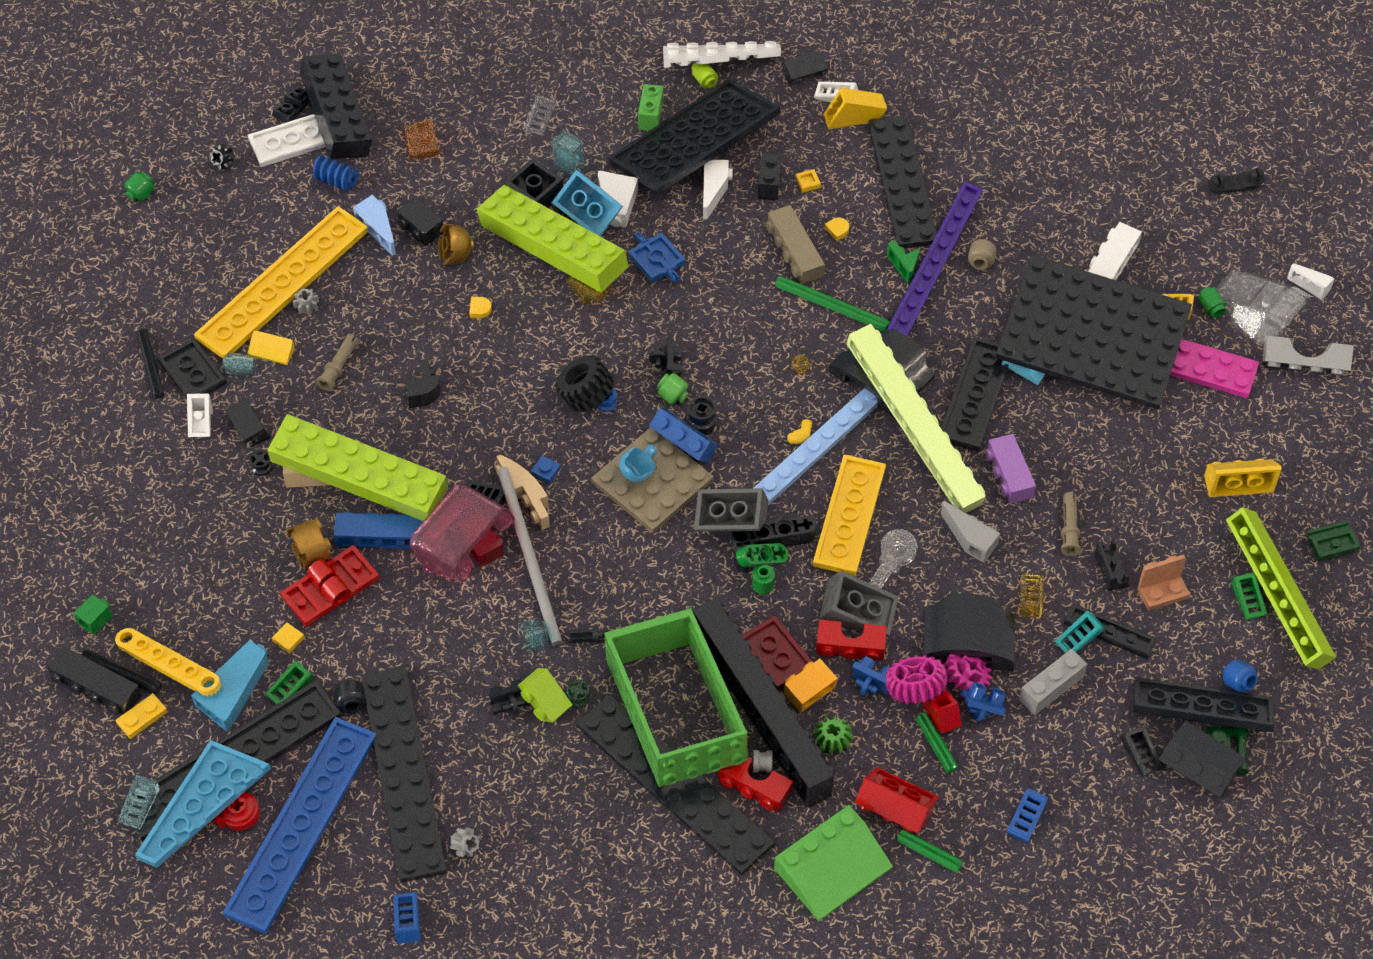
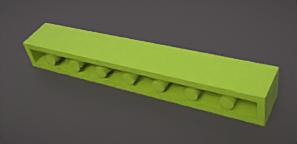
(1281, 588)

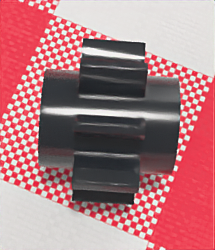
(222, 156)

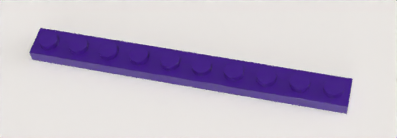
(935, 259)

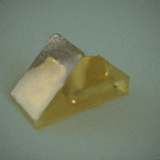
(586, 292)

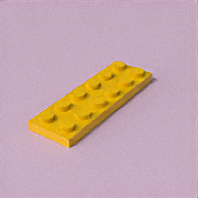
(849, 515)

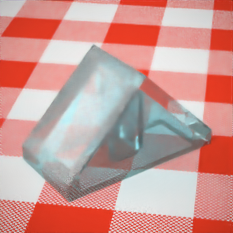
(534, 635)

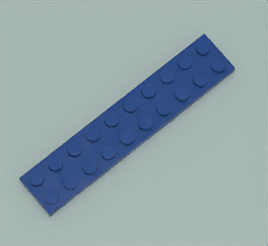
(299, 826)

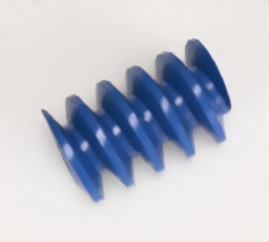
(335, 174)

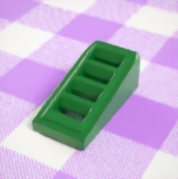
(1254, 587)
(285, 677)

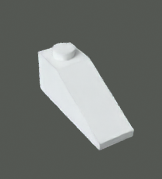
(715, 184)

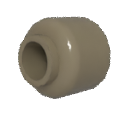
(982, 254)

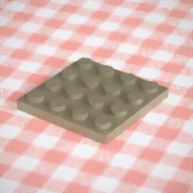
(664, 492)

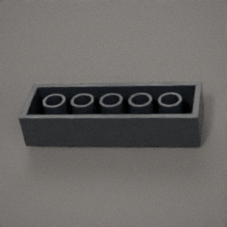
(335, 106)

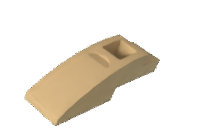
(528, 490)

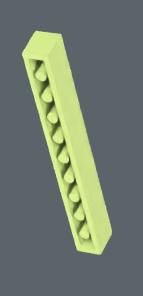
(915, 419)

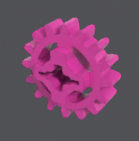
(966, 670)

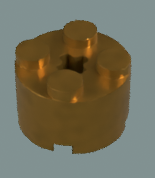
(309, 543)

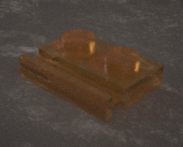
(421, 139)

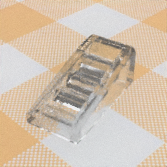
(543, 102)

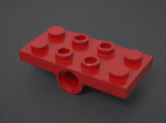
(329, 585)

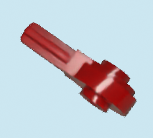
(239, 814)

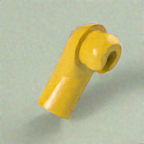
(801, 435)

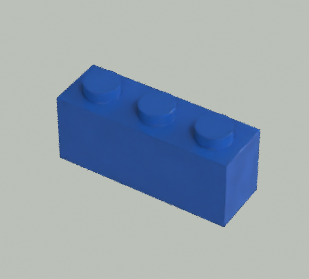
(683, 435)

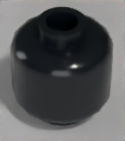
(350, 696)

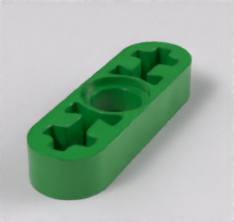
(767, 549)

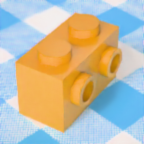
(809, 685)

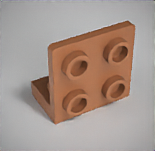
(1162, 583)

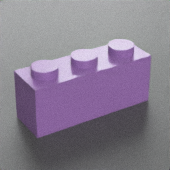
(1010, 469)

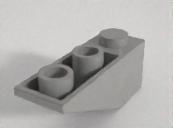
(972, 535)

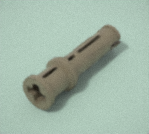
(334, 368)
(1070, 532)

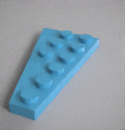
(206, 791)

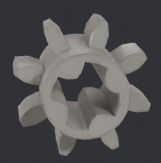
(305, 301)
(464, 842)

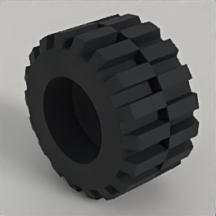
(584, 383)

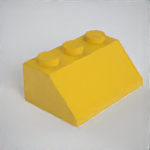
(1242, 477)

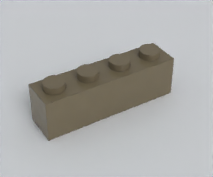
(795, 244)

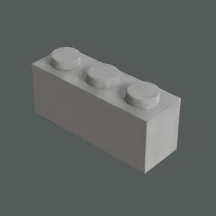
(1053, 681)

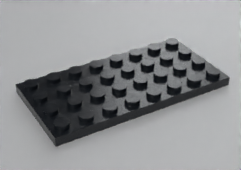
(694, 136)

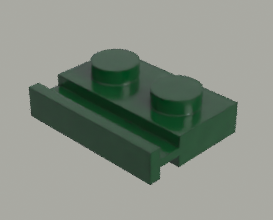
(1333, 540)

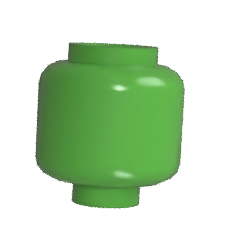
(673, 389)

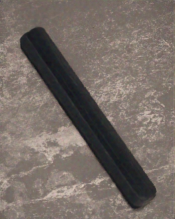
(150, 363)
(142, 680)

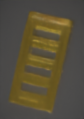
(1031, 608)

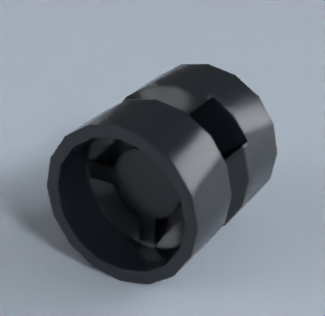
(702, 414)

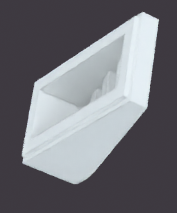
(835, 86)
(1310, 280)

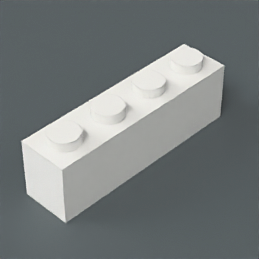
(1116, 251)

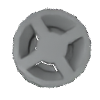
(762, 761)

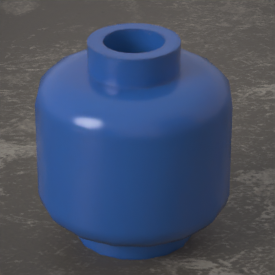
(1240, 676)

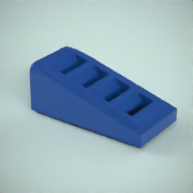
(1033, 801)
(410, 931)

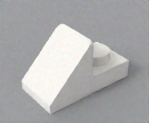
(199, 415)

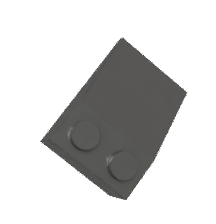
(857, 603)

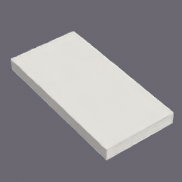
(286, 140)

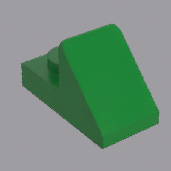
(904, 263)

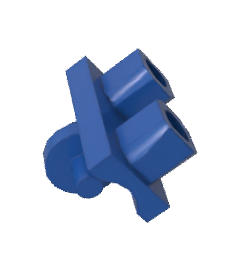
(868, 678)
(983, 705)

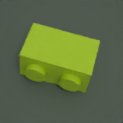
(544, 695)

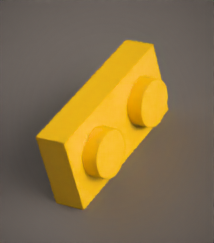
(141, 716)

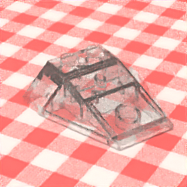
(1261, 304)

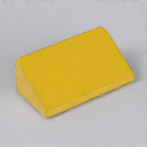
(271, 347)

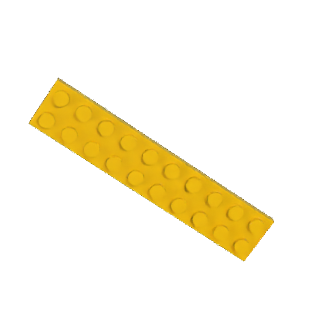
(278, 283)

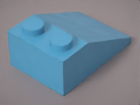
(587, 203)

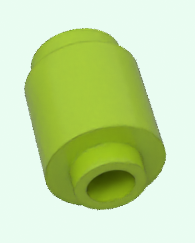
(704, 75)

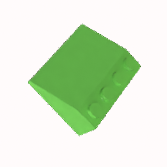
(832, 863)

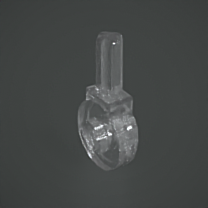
(897, 550)

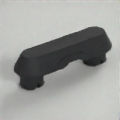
(1238, 182)

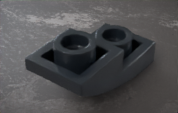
(293, 104)

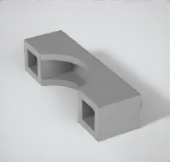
(1280, 351)

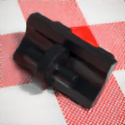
(664, 358)
(507, 699)

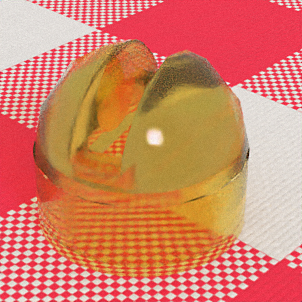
(795, 363)

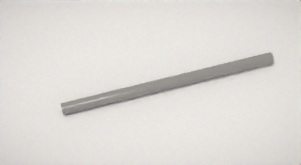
(530, 557)

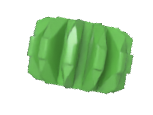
(832, 735)

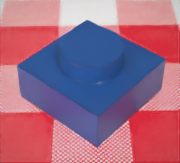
(545, 469)

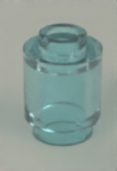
(238, 364)

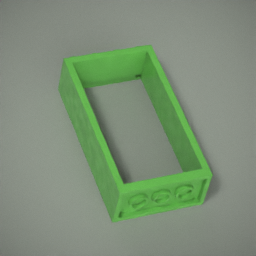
(661, 636)

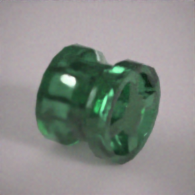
(575, 689)

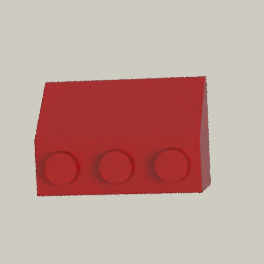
(896, 800)

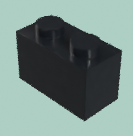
(769, 176)
(420, 221)

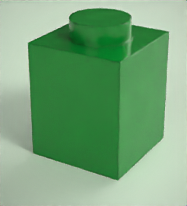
(93, 614)

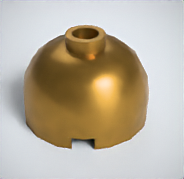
(455, 241)

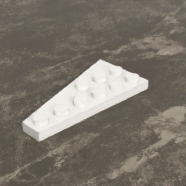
(717, 53)

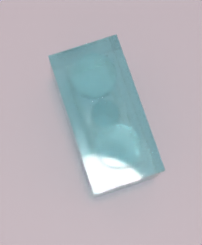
(568, 153)

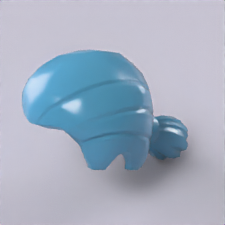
(637, 464)

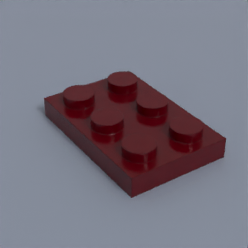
(776, 650)

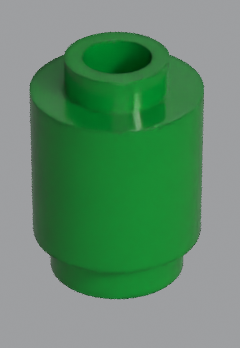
(1212, 302)
(763, 579)

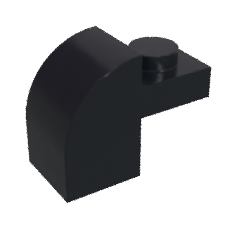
(424, 389)

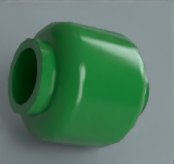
(139, 186)

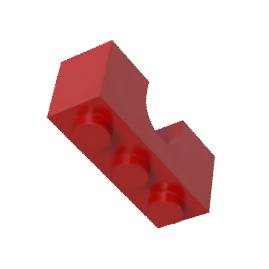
(833, 642)
(769, 792)

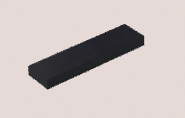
(1115, 633)

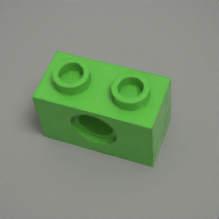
(650, 106)

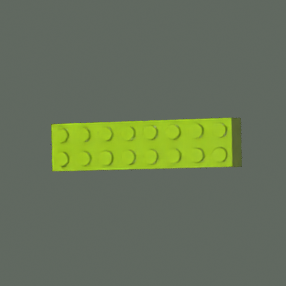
(553, 238)
(357, 468)

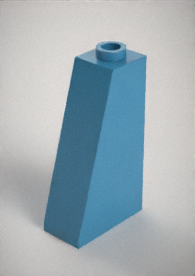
(238, 681)

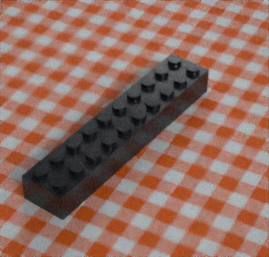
(765, 705)

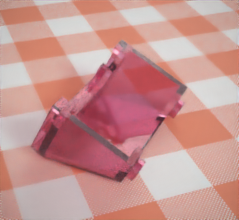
(455, 529)

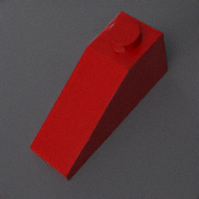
(943, 712)

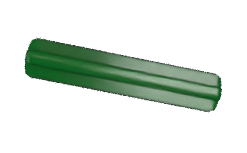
(936, 743)
(929, 851)

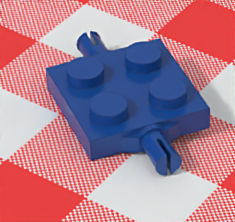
(656, 257)

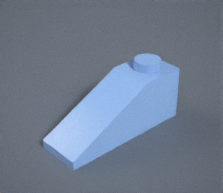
(373, 214)

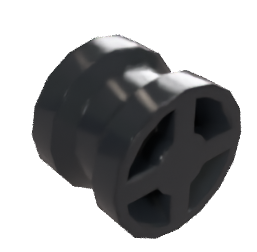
(260, 457)

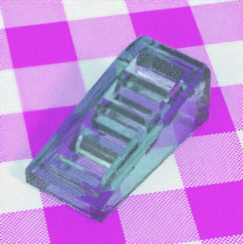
(135, 789)

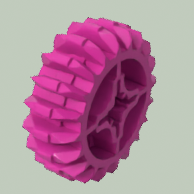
(916, 679)

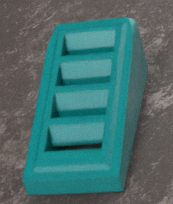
(1099, 627)

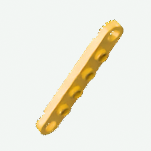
(168, 662)

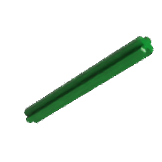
(832, 303)

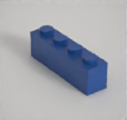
(374, 530)

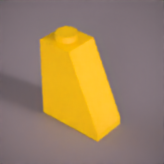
(854, 108)

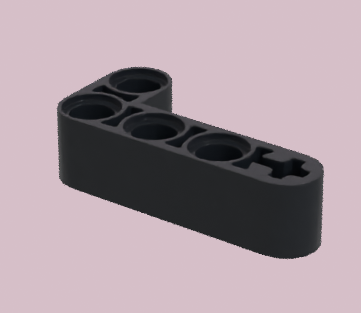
(805, 533)

